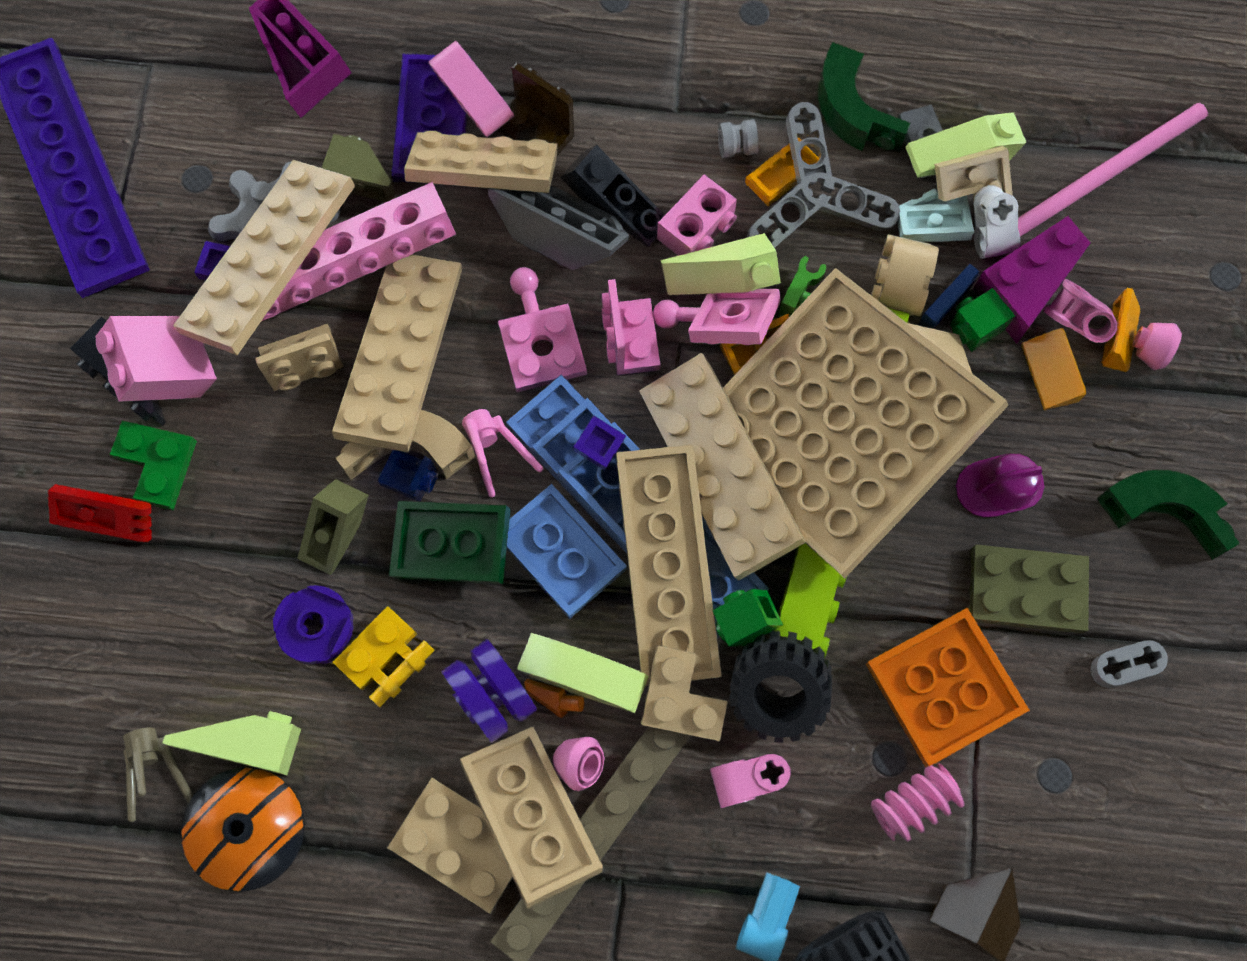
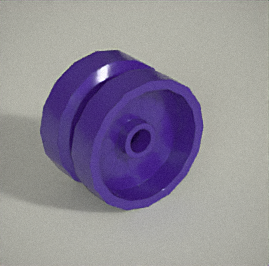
(488, 691)

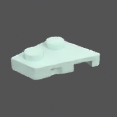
(934, 220)

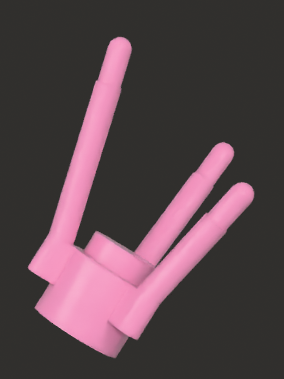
(482, 433)

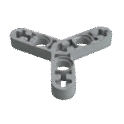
(821, 172)

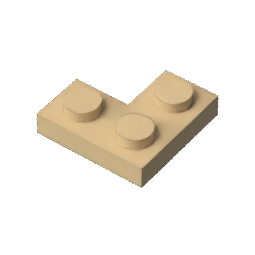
(972, 172)
(672, 706)

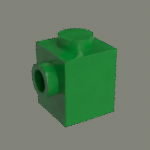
(981, 319)
(746, 616)

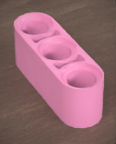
(471, 89)

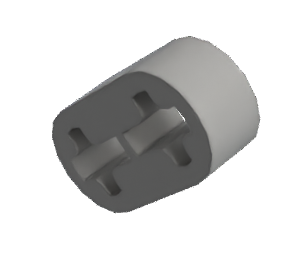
(1131, 672)

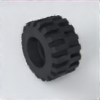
(776, 714)
(858, 939)

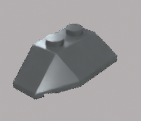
(559, 225)

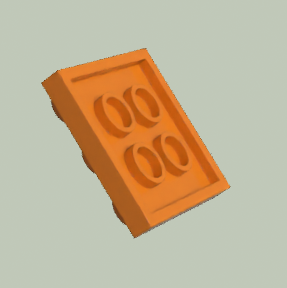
(947, 687)

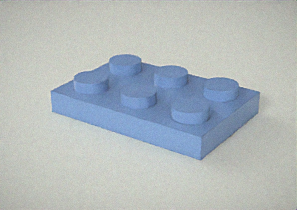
(562, 551)

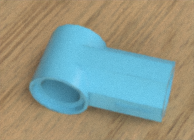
(764, 929)

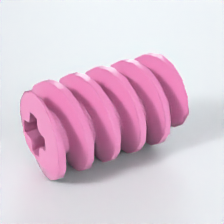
(917, 802)

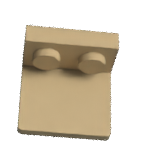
(299, 358)

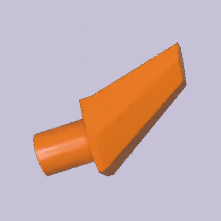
(554, 698)

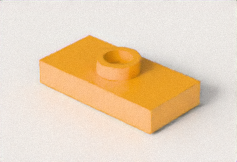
(777, 174)

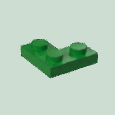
(163, 457)

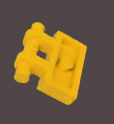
(376, 649)

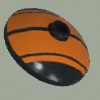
(270, 837)

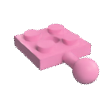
(724, 316)
(525, 330)

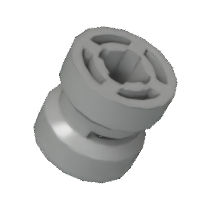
(738, 138)

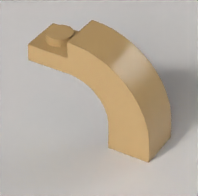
(432, 438)

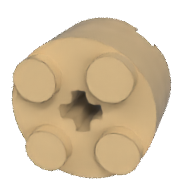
(905, 274)

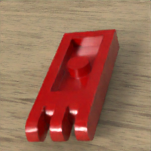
(100, 513)

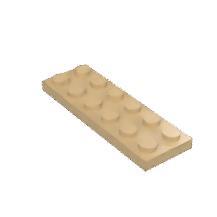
(264, 257)
(398, 353)
(733, 483)
(667, 556)

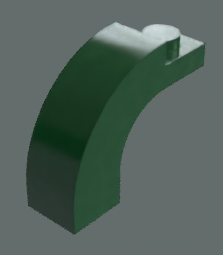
(847, 112)
(1175, 495)

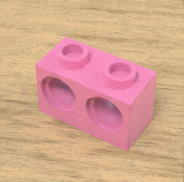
(690, 216)

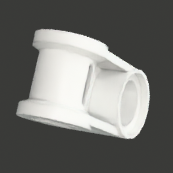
(995, 222)

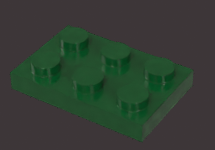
(450, 542)

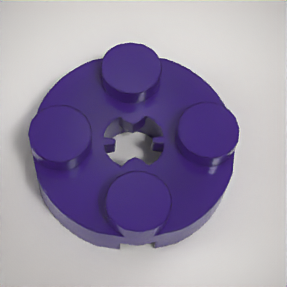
(292, 633)

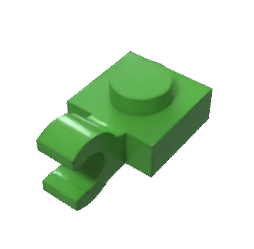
(797, 291)

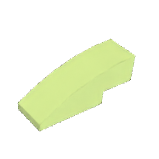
(582, 673)

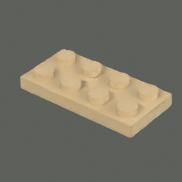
(481, 162)
(531, 817)

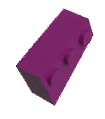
(299, 54)
(1034, 273)

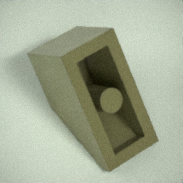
(357, 160)
(331, 525)

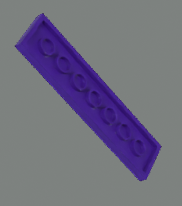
(68, 169)

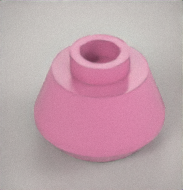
(1157, 344)
(579, 762)

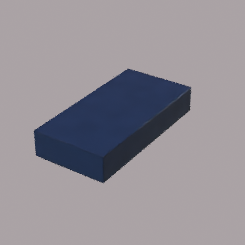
(949, 298)

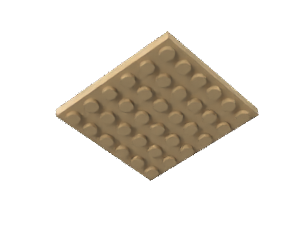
(856, 417)

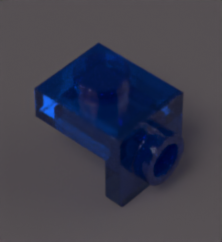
(409, 475)

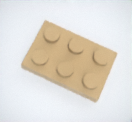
(454, 845)

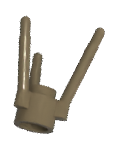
(141, 751)

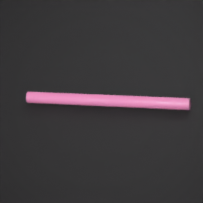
(1111, 168)

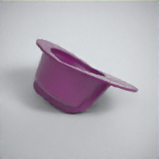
(1000, 485)

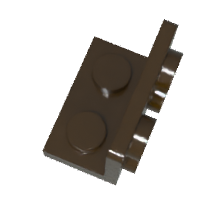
(539, 110)

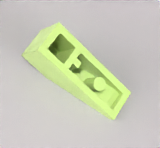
(964, 140)
(723, 268)
(247, 741)

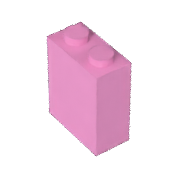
(152, 360)

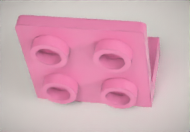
(629, 333)

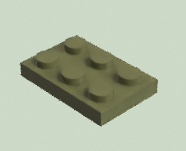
(1029, 589)

